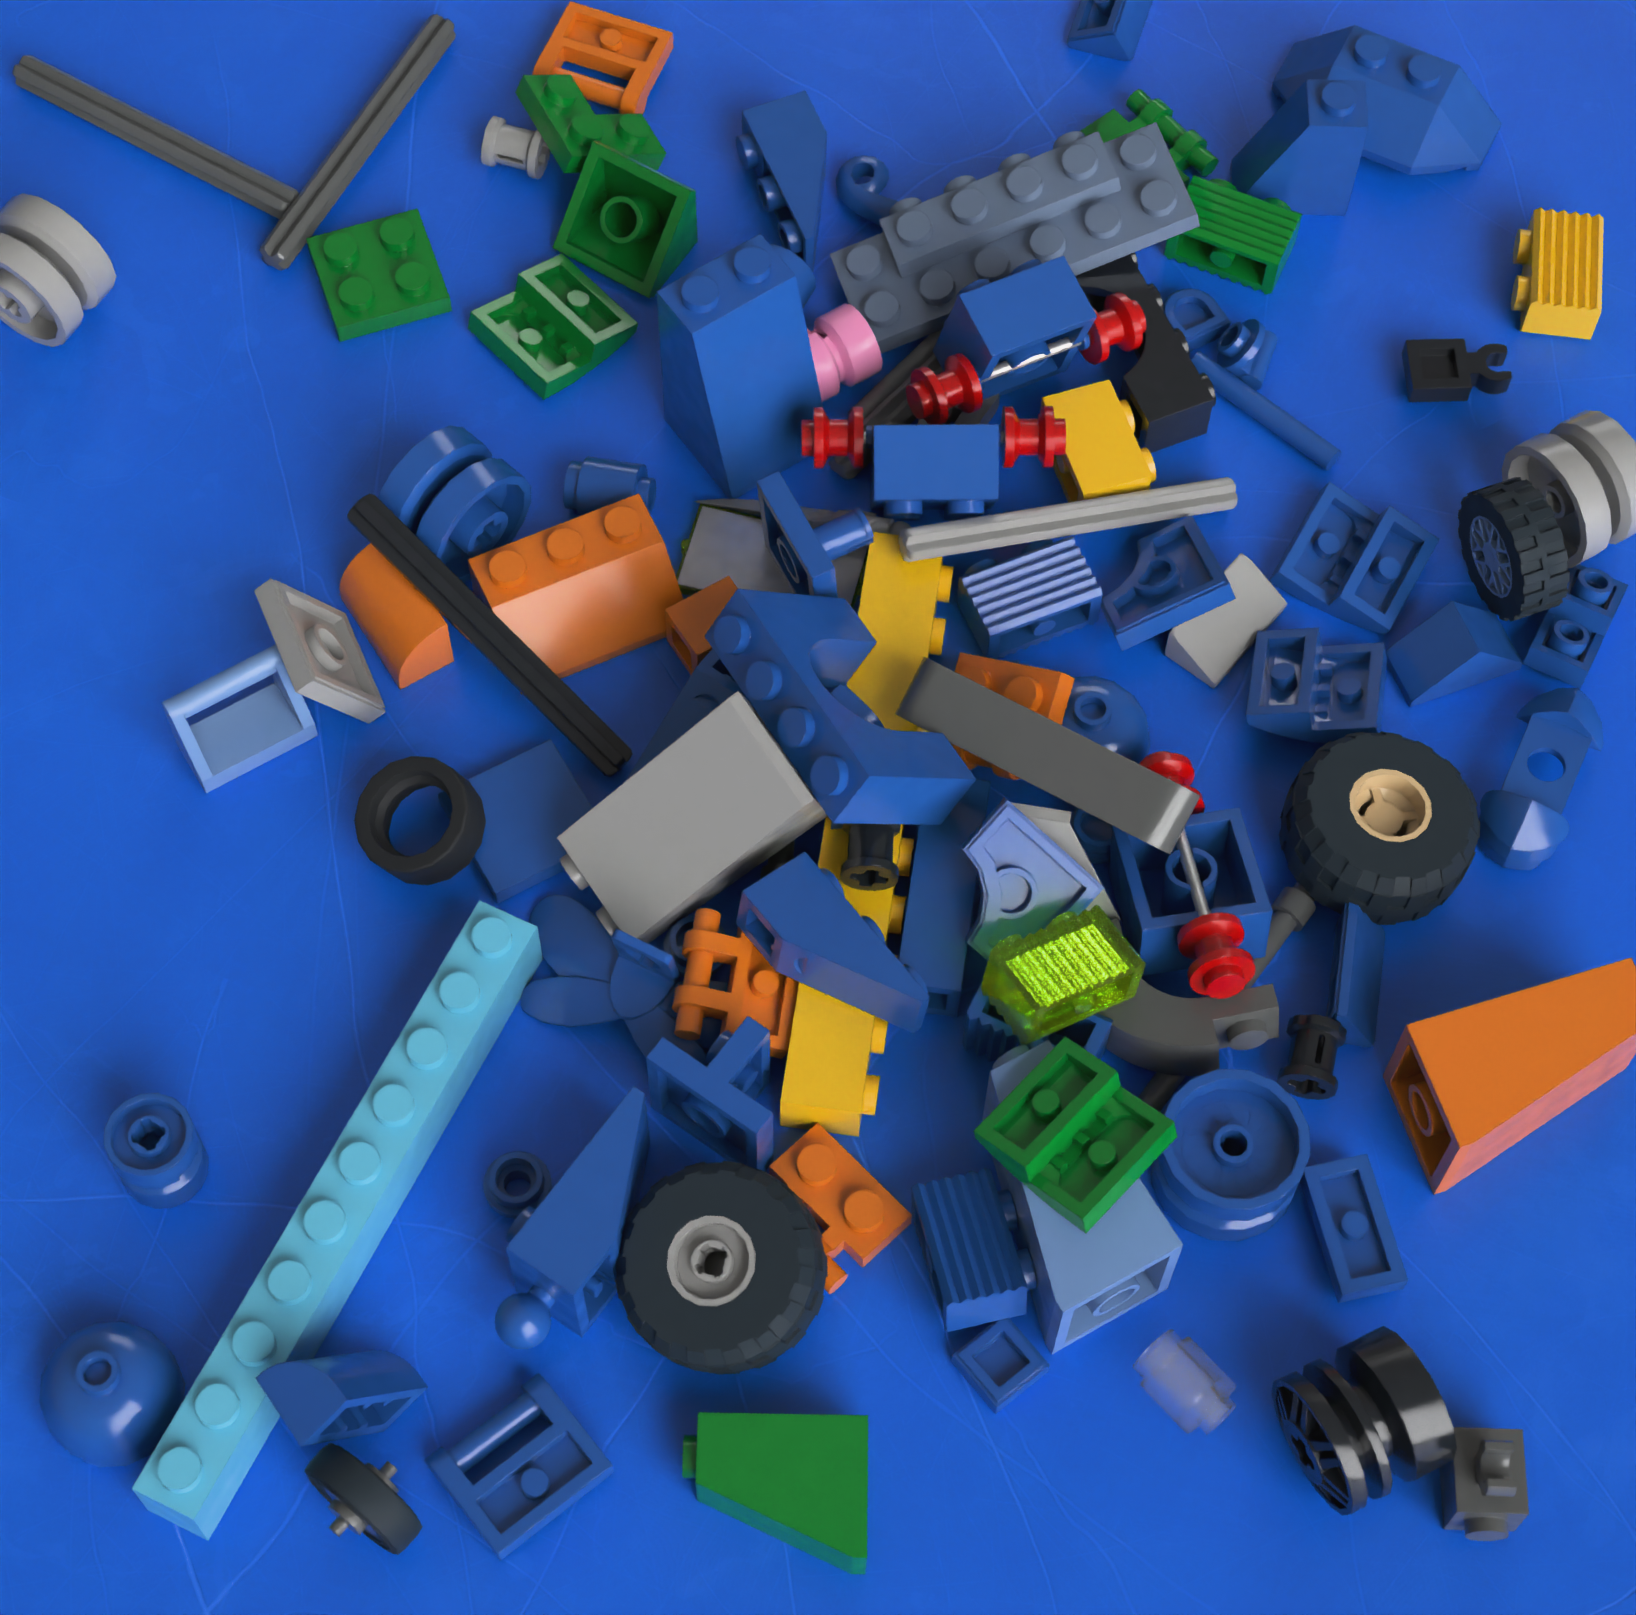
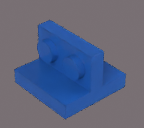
(718, 1100)

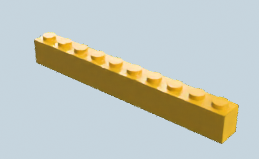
(830, 1039)

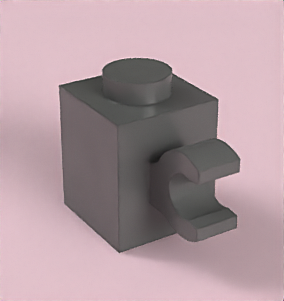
(1485, 1483)

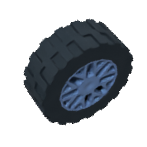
(1513, 549)

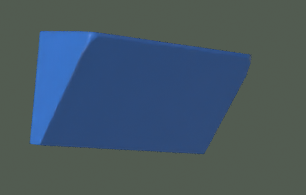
(1109, 27)
(1356, 975)

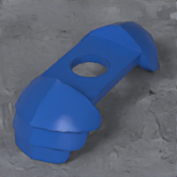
(1524, 818)

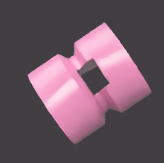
(843, 350)

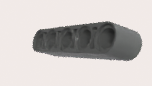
(1048, 755)

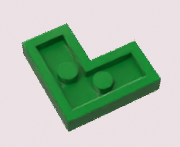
(572, 126)

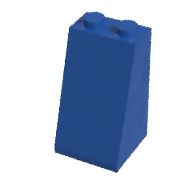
(737, 365)

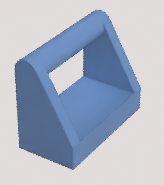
(246, 731)

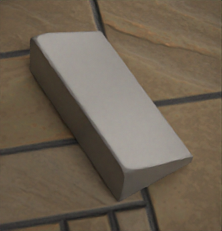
(1221, 637)

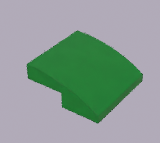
(552, 326)
(1075, 1134)

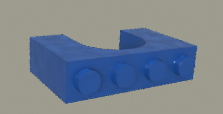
(782, 658)

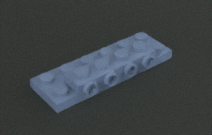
(1072, 201)

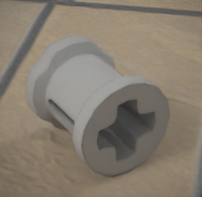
(514, 147)

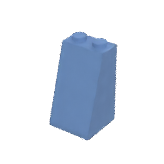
(1080, 1274)

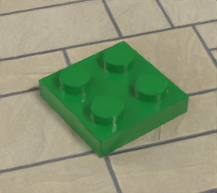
(379, 275)

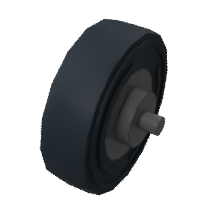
(363, 1498)

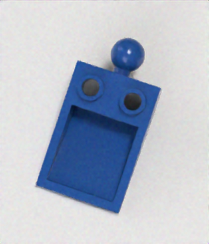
(570, 1244)

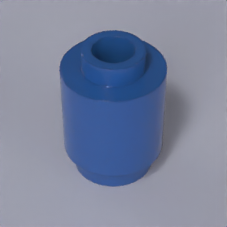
(604, 482)

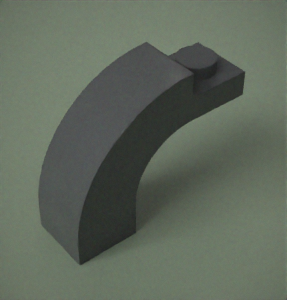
(1186, 1033)

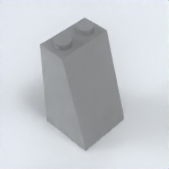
(689, 823)

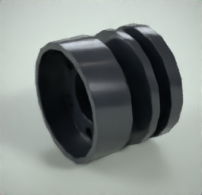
(1364, 1420)

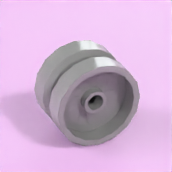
(48, 270)
(1585, 477)

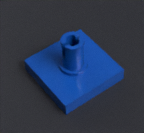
(805, 552)

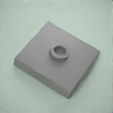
(320, 651)

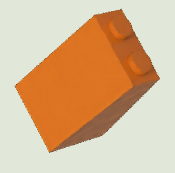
(1508, 1066)

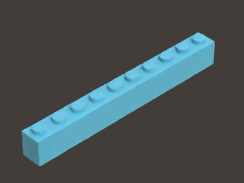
(340, 1220)

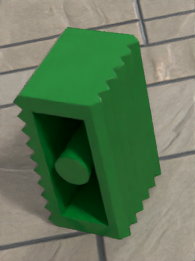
(1236, 235)

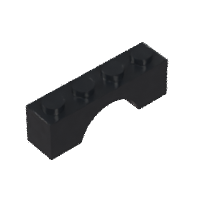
(1164, 386)

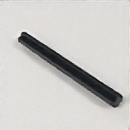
(489, 635)

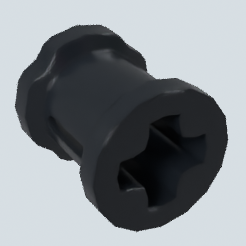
(870, 857)
(1312, 1056)

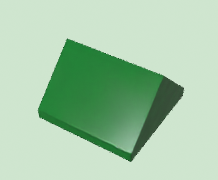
(628, 221)

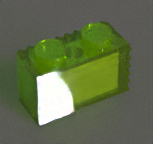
(1061, 973)

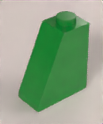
(788, 1478)

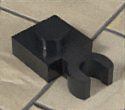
(1445, 372)

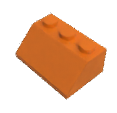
(582, 586)

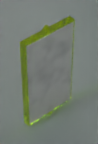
(734, 546)

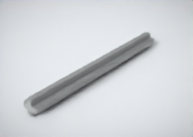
(1066, 519)

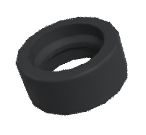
(383, 797)

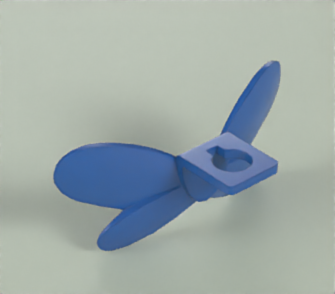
(607, 979)

